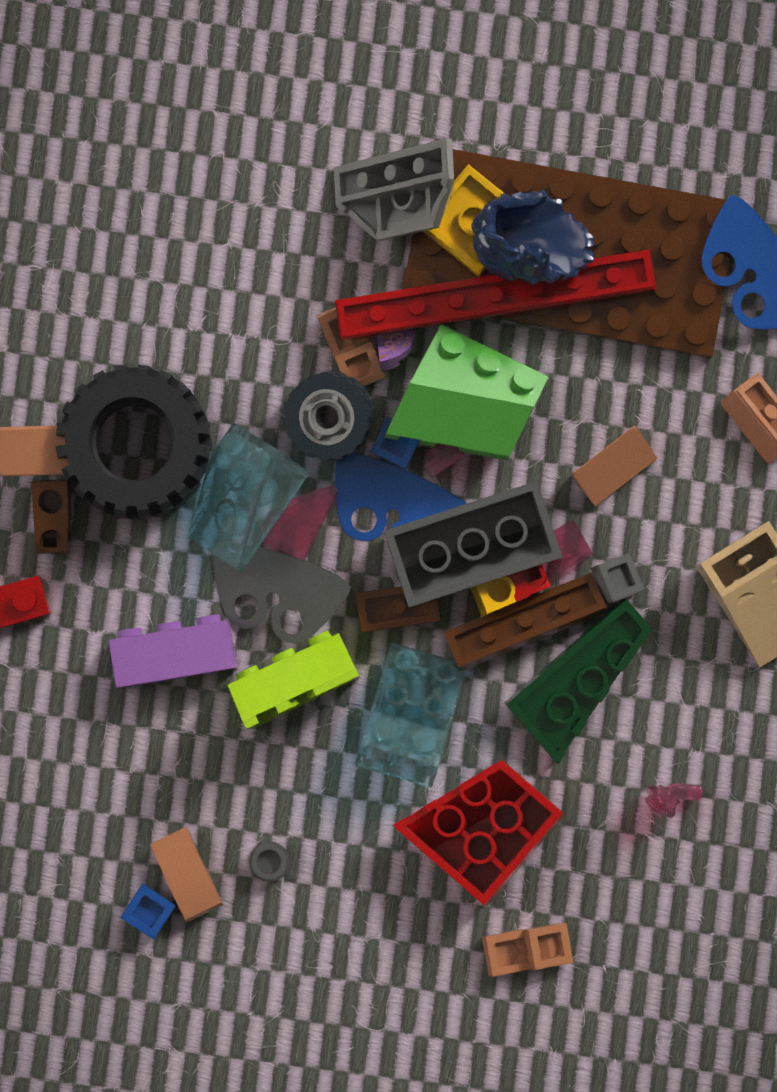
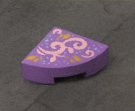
(394, 348)

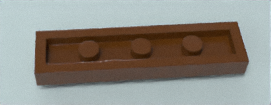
(525, 622)

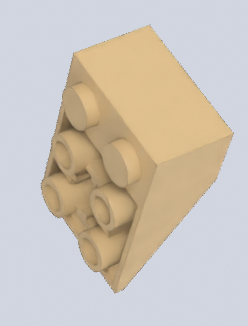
(746, 588)

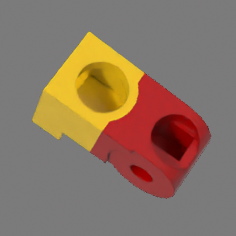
(509, 589)

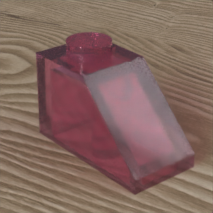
(301, 522)

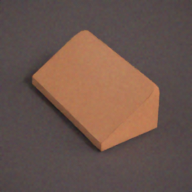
(755, 413)
(30, 451)
(614, 466)

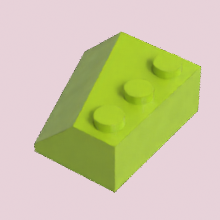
(292, 679)

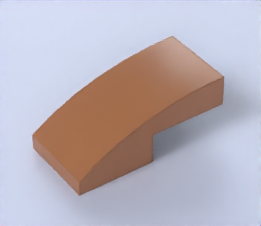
(353, 356)
(186, 874)
(527, 949)

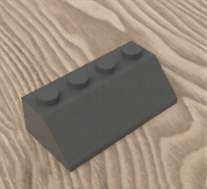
(472, 544)

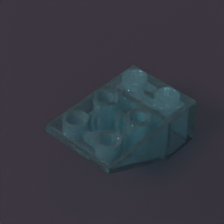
(410, 715)

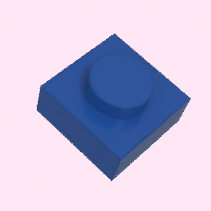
(394, 451)
(148, 911)

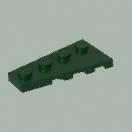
(573, 684)

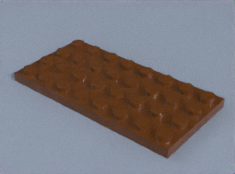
(623, 219)

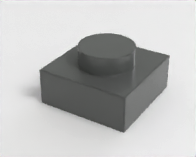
(617, 578)

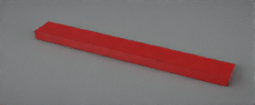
(490, 297)

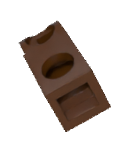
(52, 516)

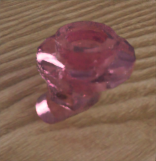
(665, 799)

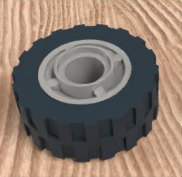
(304, 419)

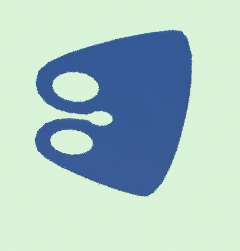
(753, 247)
(384, 487)

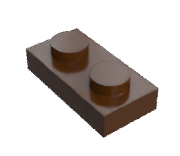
(389, 609)

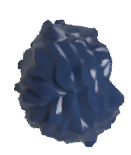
(531, 239)

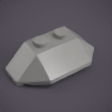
(397, 190)

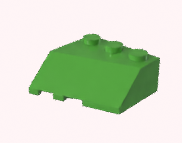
(467, 398)

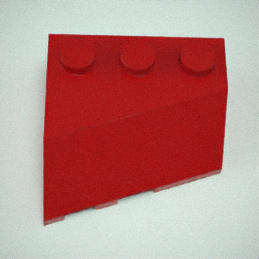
(483, 829)

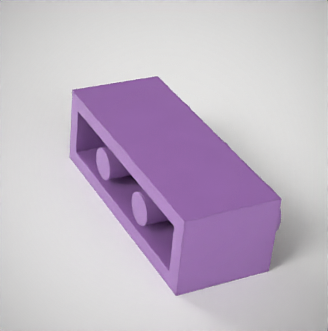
(172, 652)

